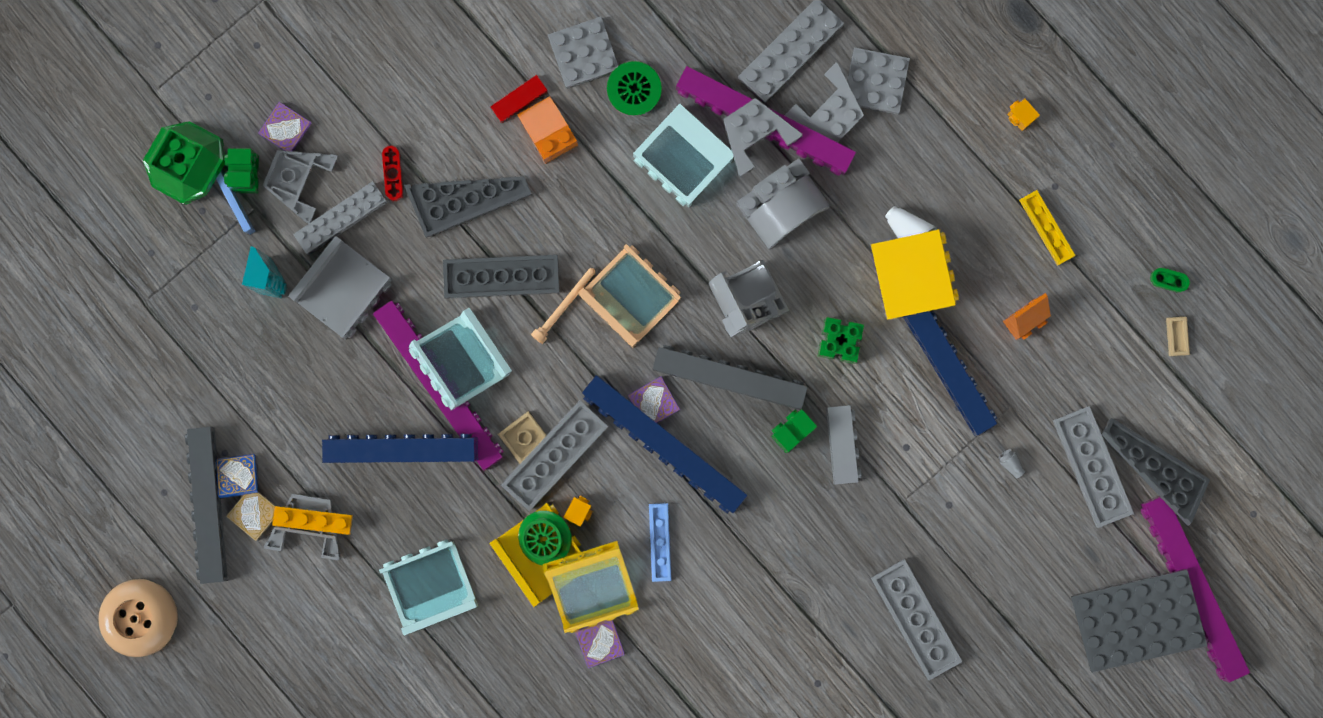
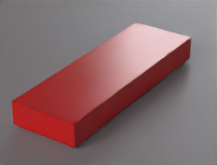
(518, 98)

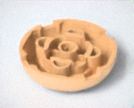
(158, 609)

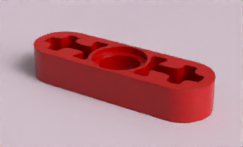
(396, 159)

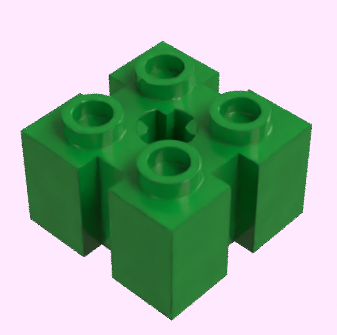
(242, 170)
(851, 333)
(793, 431)

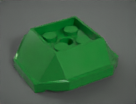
(197, 172)

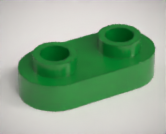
(1168, 280)

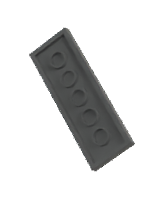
(501, 276)

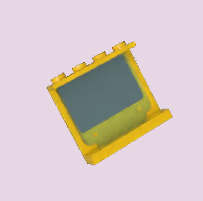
(591, 587)

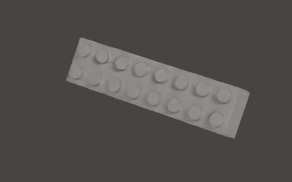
(340, 218)

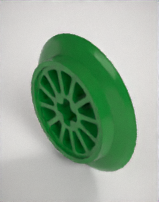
(635, 68)
(558, 525)

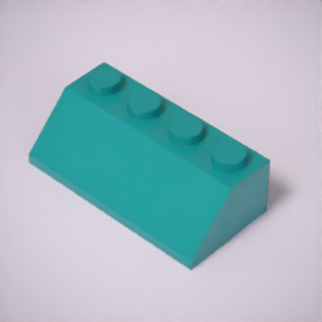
(263, 275)

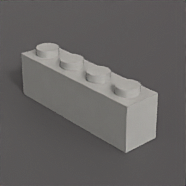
(842, 444)

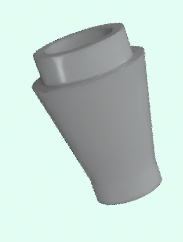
(1010, 461)

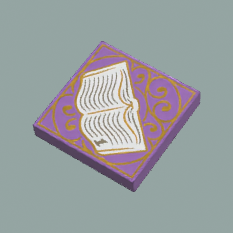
(284, 128)
(654, 400)
(599, 643)

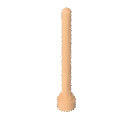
(541, 333)

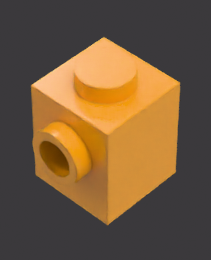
(1022, 114)
(579, 511)

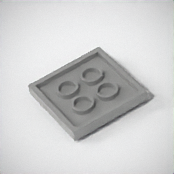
(583, 52)
(878, 79)

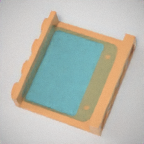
(630, 295)

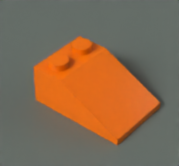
(547, 129)
(1029, 317)

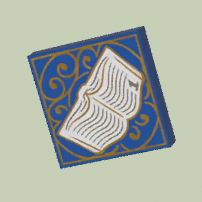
(237, 476)

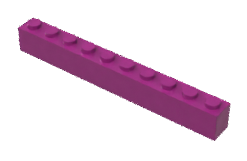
(726, 101)
(461, 418)
(1180, 556)

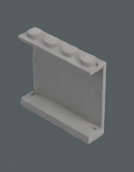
(341, 288)

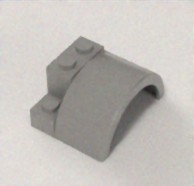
(784, 202)
(747, 298)

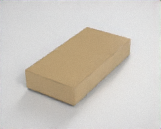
(1177, 336)

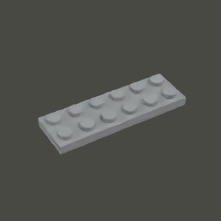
(790, 50)
(554, 455)
(1093, 467)
(916, 619)

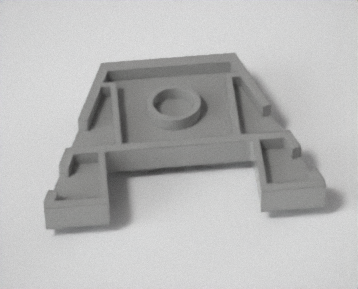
(836, 114)
(750, 126)
(289, 174)
(330, 545)

